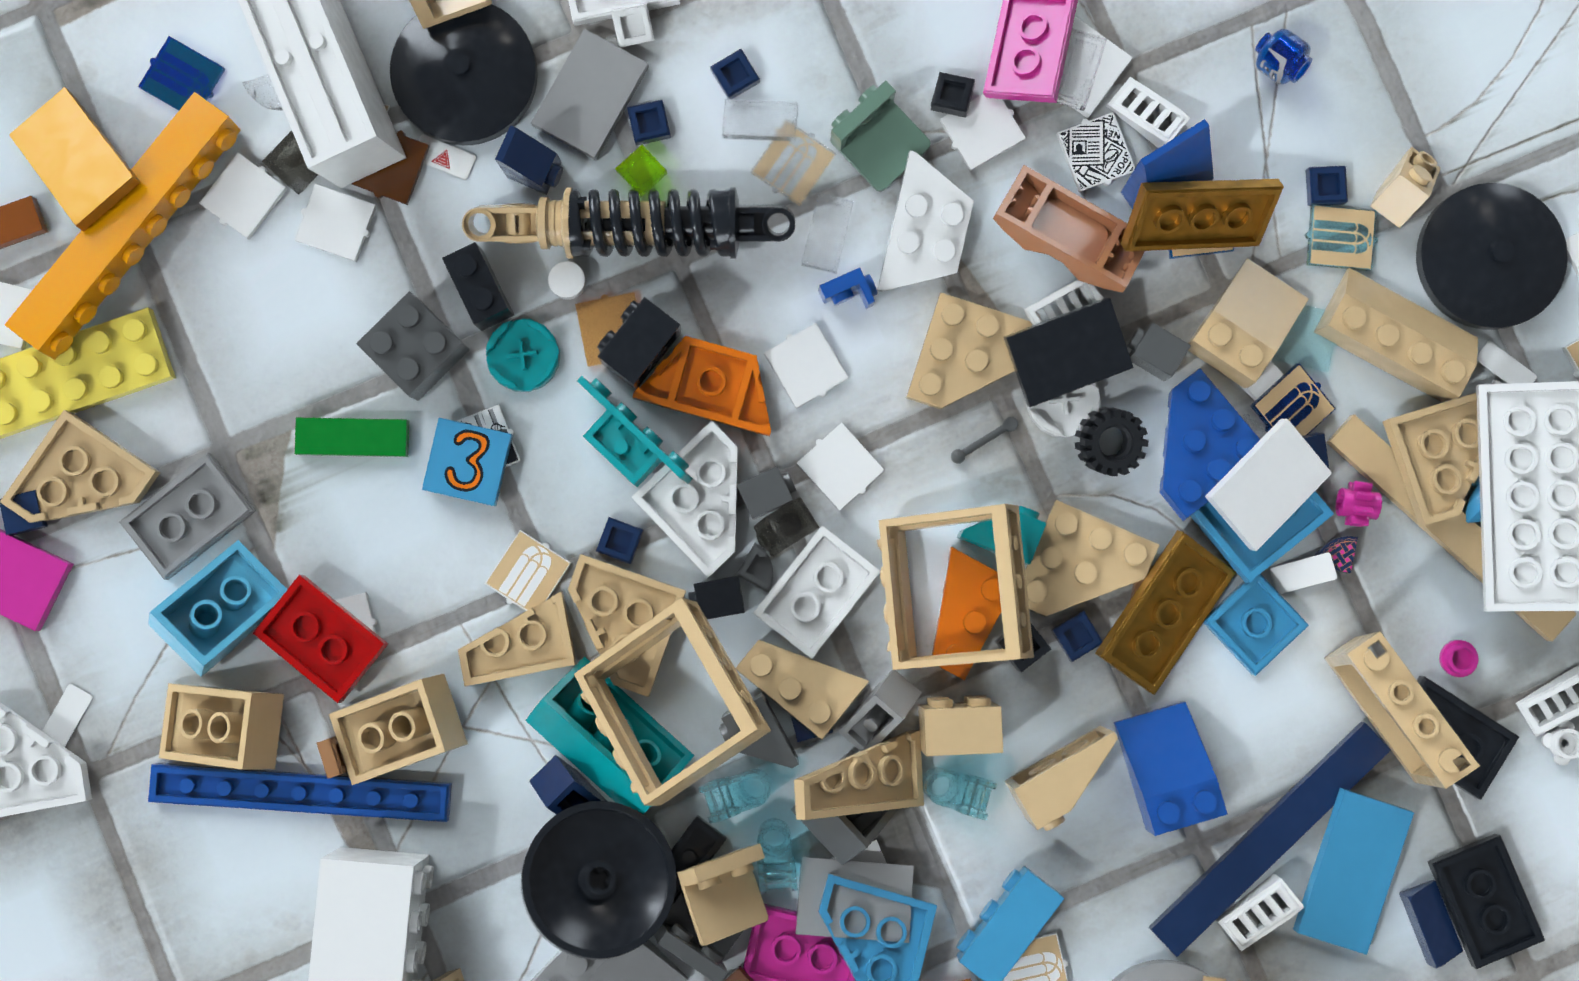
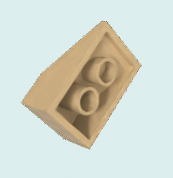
(1247, 324)
(221, 726)
(398, 728)
(1057, 781)

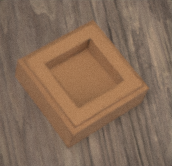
(331, 757)

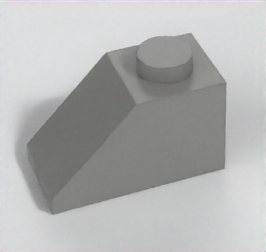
(880, 711)

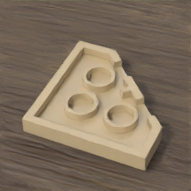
(962, 351)
(1437, 456)
(79, 473)
(1083, 560)
(614, 606)

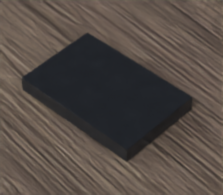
(1068, 352)
(1481, 735)
(1486, 901)

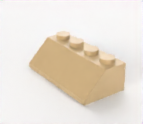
(1399, 337)

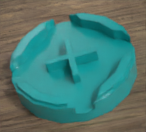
(522, 355)

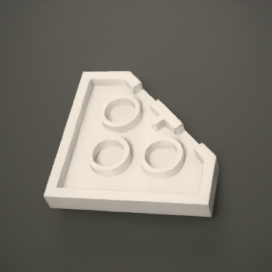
(701, 513)
(36, 769)

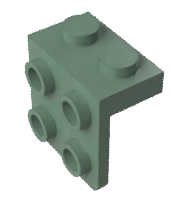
(877, 137)

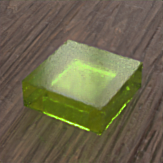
(641, 170)

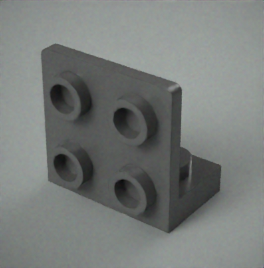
(681, 940)

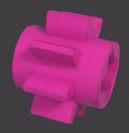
(1358, 503)

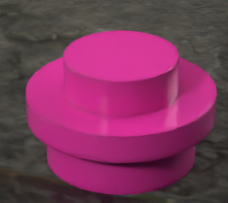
(1458, 658)

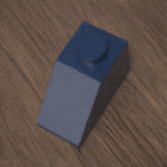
(529, 161)
(562, 786)

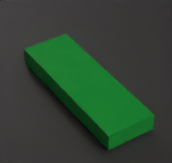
(352, 437)

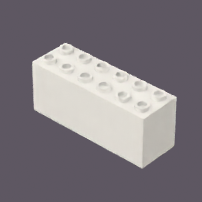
(324, 87)
(370, 916)

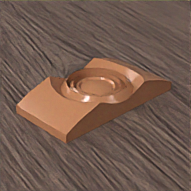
(1069, 229)

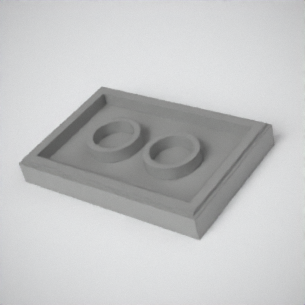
(590, 94)
(187, 516)
(884, 876)

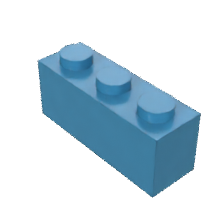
(1008, 925)

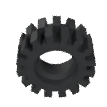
(1131, 447)

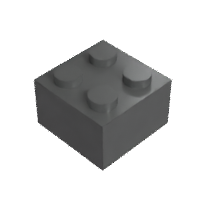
(413, 346)

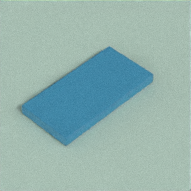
(1353, 871)

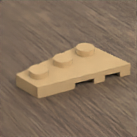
(525, 645)

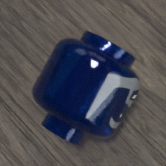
(1283, 56)

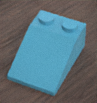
(217, 608)

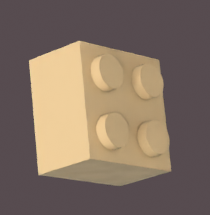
(960, 727)

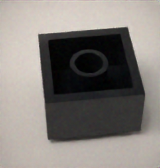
(639, 342)

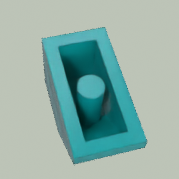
(1031, 530)

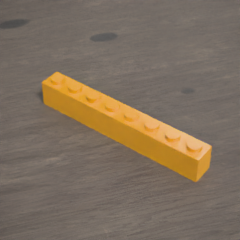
(117, 240)

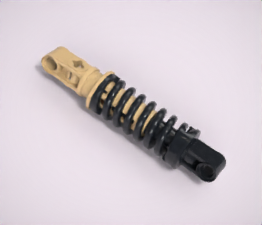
(631, 223)

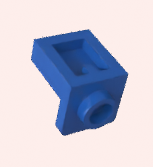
(841, 288)

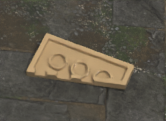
(865, 782)

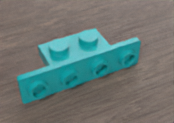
(624, 443)

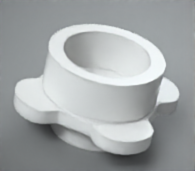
(1553, 741)

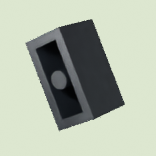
(478, 286)

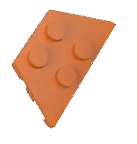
(710, 384)

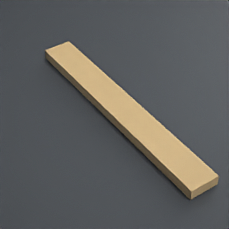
(1462, 540)

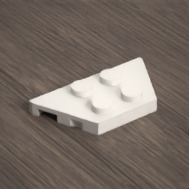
(926, 227)

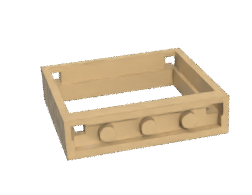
(1011, 580)
(1401, 712)
(613, 724)

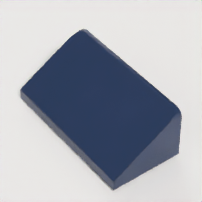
(1431, 923)

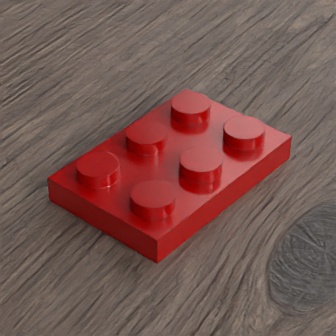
(320, 638)

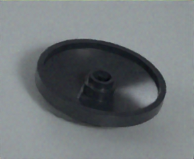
(464, 76)
(1491, 256)
(598, 880)

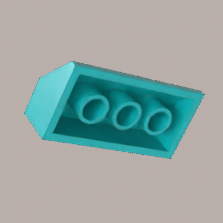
(571, 728)

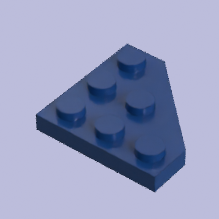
(1200, 443)

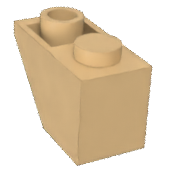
(1406, 187)

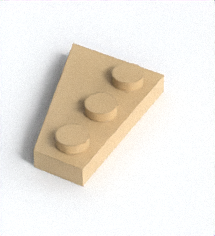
(801, 686)

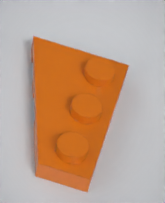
(967, 609)

